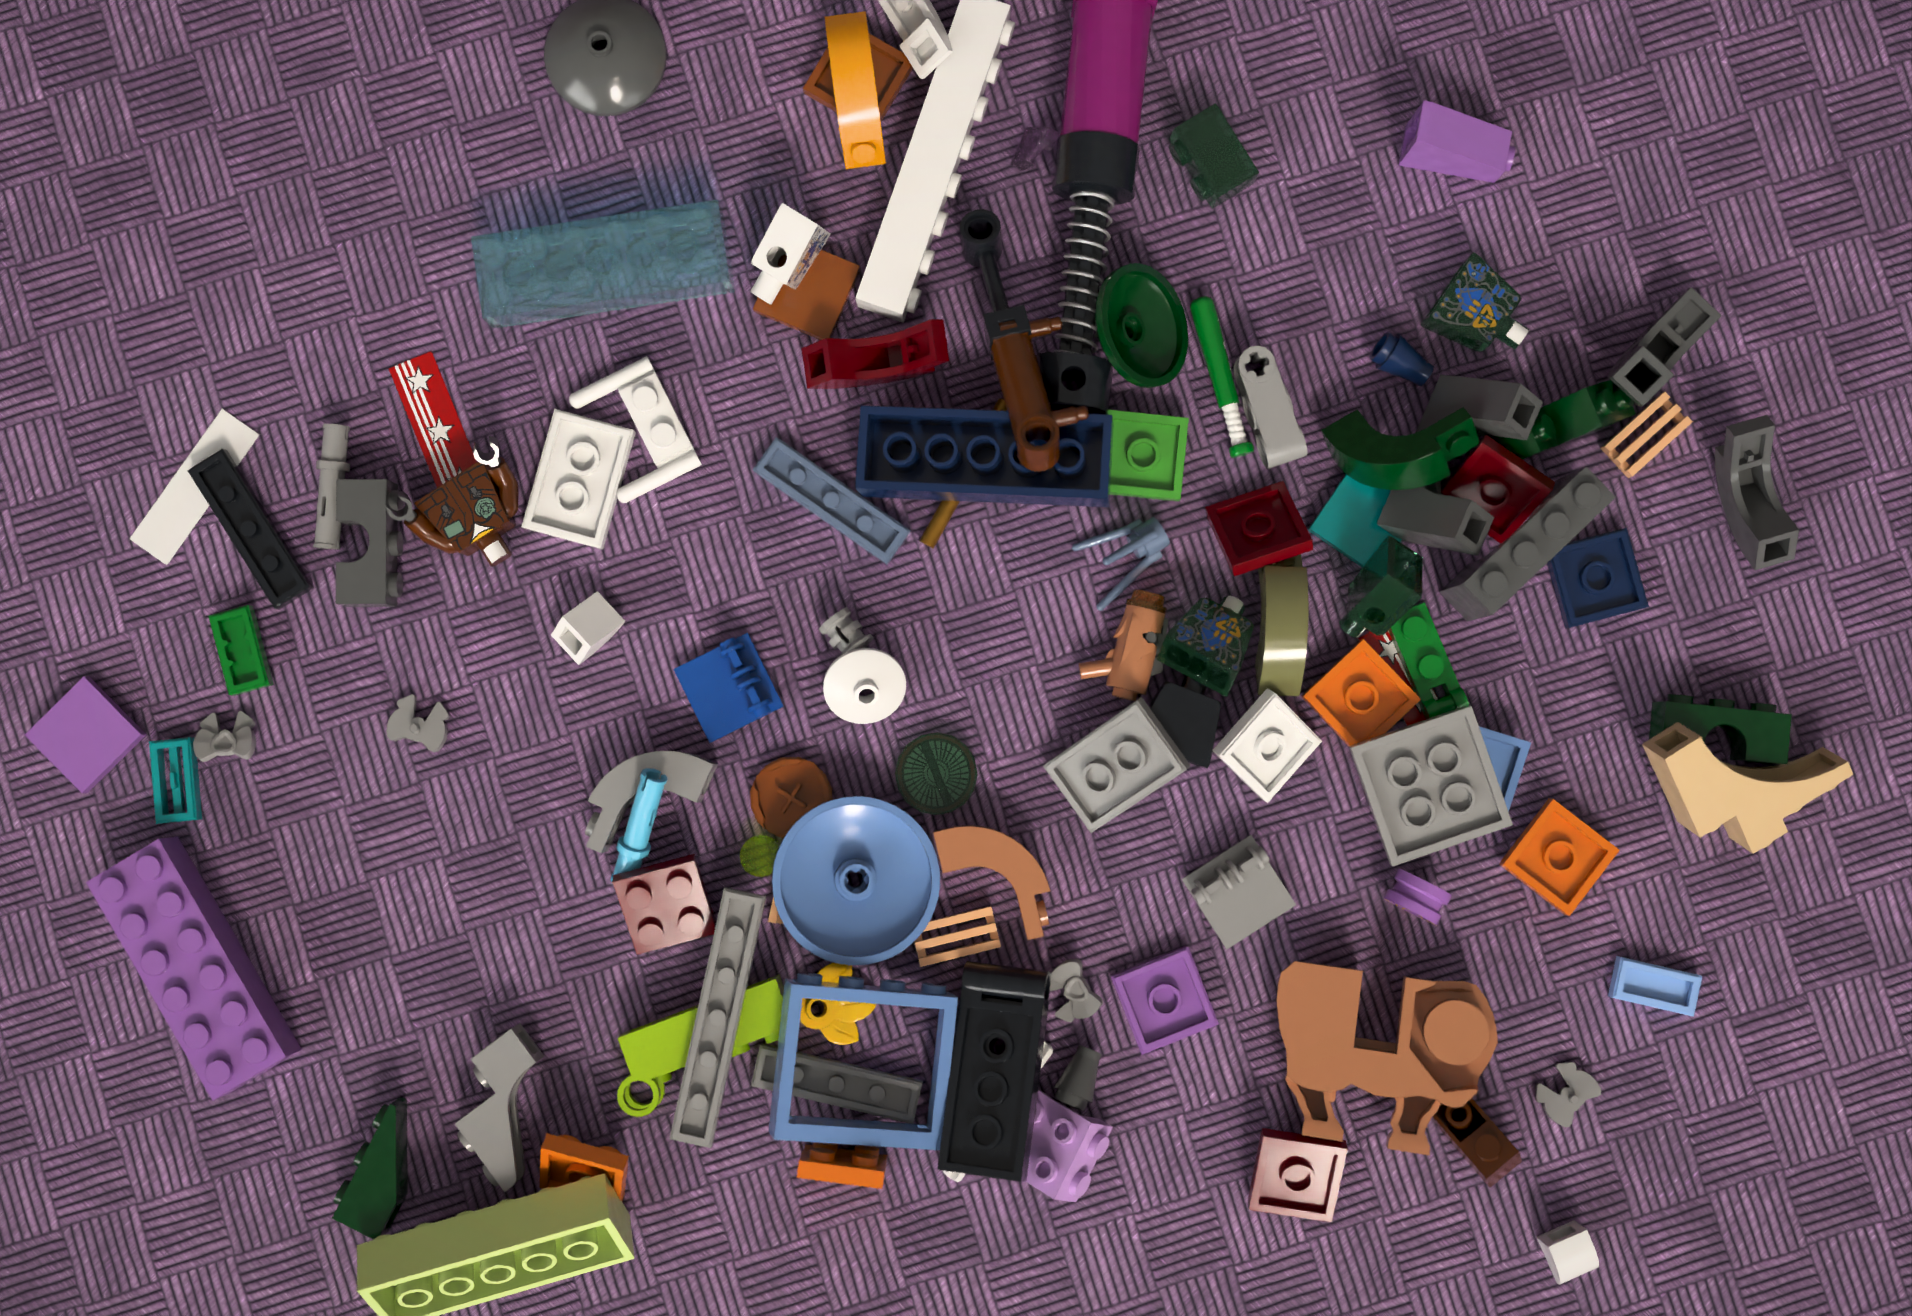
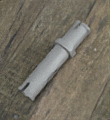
(331, 467)

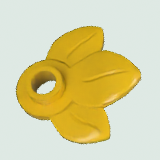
(838, 1017)

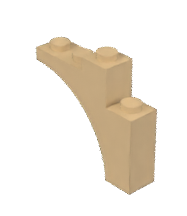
(1741, 798)

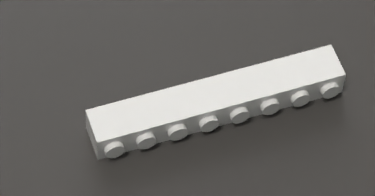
(933, 159)

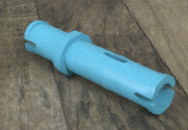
(634, 843)

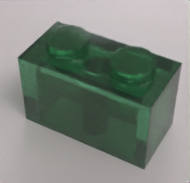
(1212, 156)

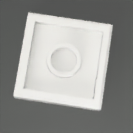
(1267, 745)

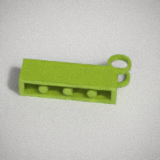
(664, 1044)

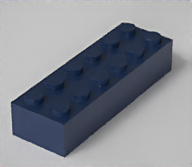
(976, 458)

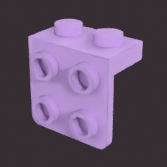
(1064, 1149)

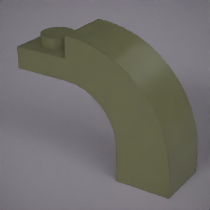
(1282, 627)

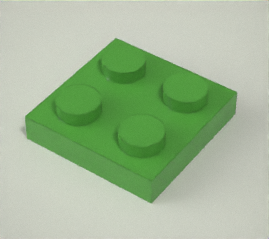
(1148, 455)

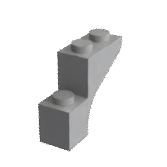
(494, 1125)

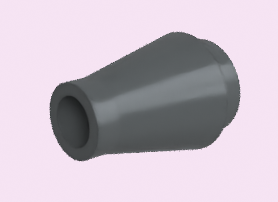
(1078, 1079)

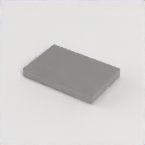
(1116, 765)

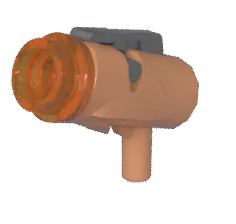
(1136, 648)

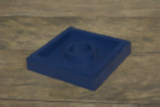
(1597, 578)

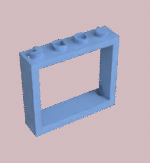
(861, 1132)

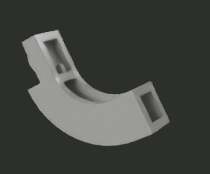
(686, 774)

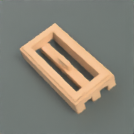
(1671, 412)
(990, 928)

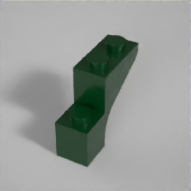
(1572, 418)

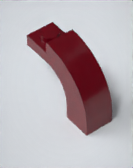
(875, 360)

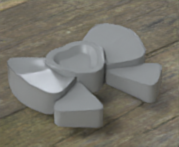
(404, 724)
(215, 742)
(1082, 1000)
(1562, 1106)

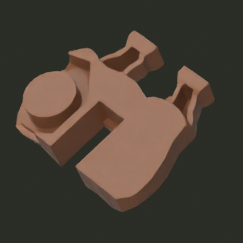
(1437, 1058)

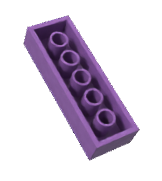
(193, 966)

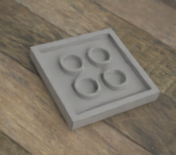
(1430, 785)

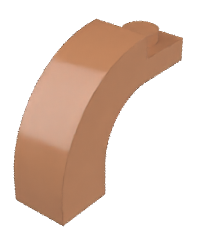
(988, 848)

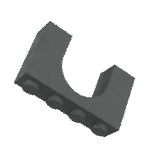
(1448, 521)
(1494, 579)

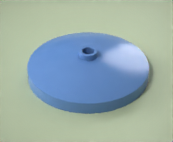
(896, 887)

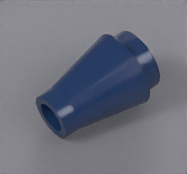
(1399, 358)

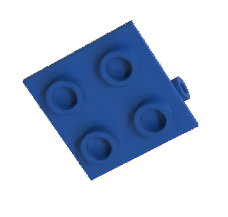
(728, 687)

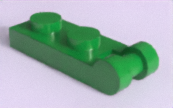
(1426, 662)

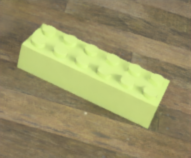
(496, 1250)

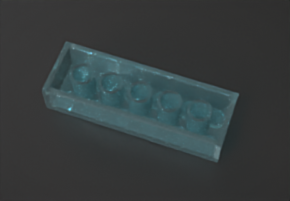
(602, 264)

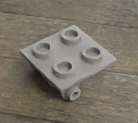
(1238, 891)

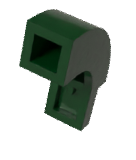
(1399, 460)

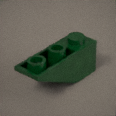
(381, 1180)

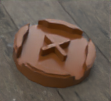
(786, 792)

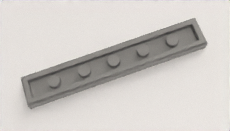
(718, 1017)

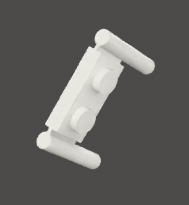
(654, 420)

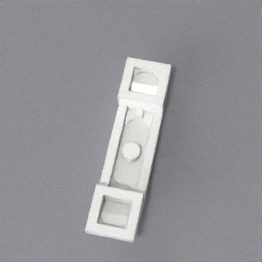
(922, 33)

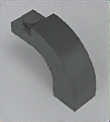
(1653, 354)
(1749, 497)

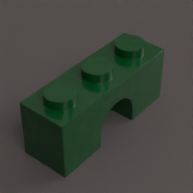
(1754, 734)

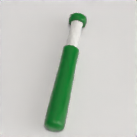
(1218, 366)

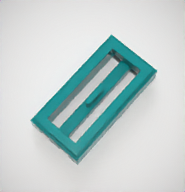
(191, 778)

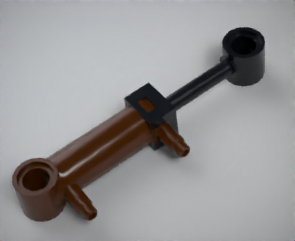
(1011, 349)

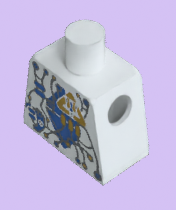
(789, 235)

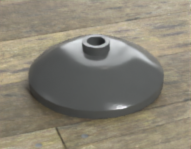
(608, 79)

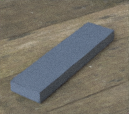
(831, 500)

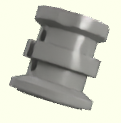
(845, 632)

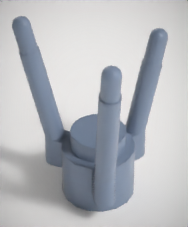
(1145, 539)

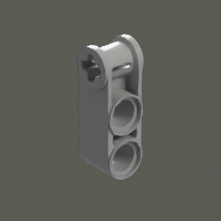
(1268, 409)

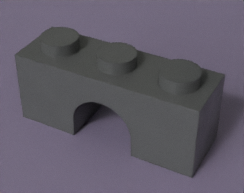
(374, 577)

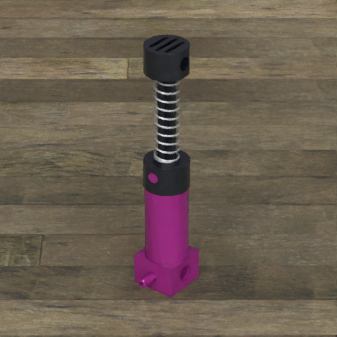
(1095, 170)

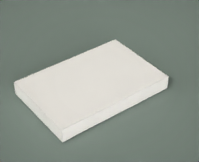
(578, 479)

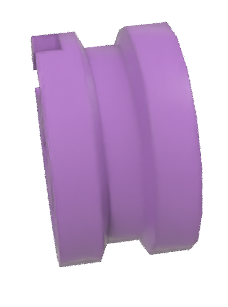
(1417, 896)

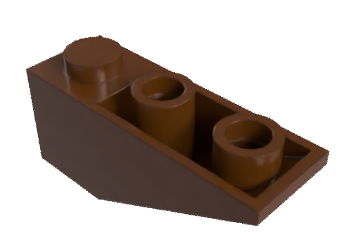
(1478, 1140)

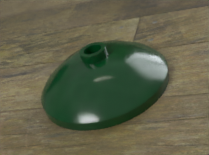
(1141, 325)

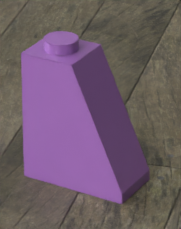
(1455, 144)

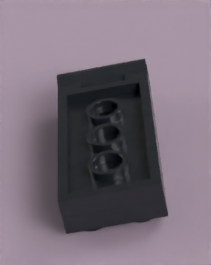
(988, 1093)

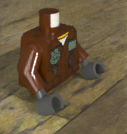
(468, 509)

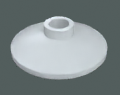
(859, 671)

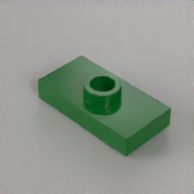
(241, 650)

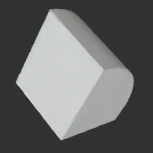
(587, 627)
(1568, 1251)

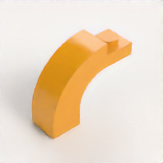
(855, 90)

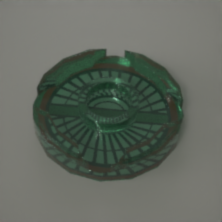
(936, 773)

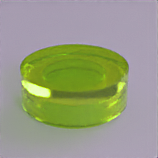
(759, 855)

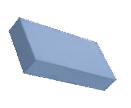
(1655, 986)

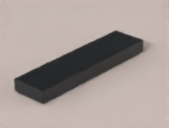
(250, 529)

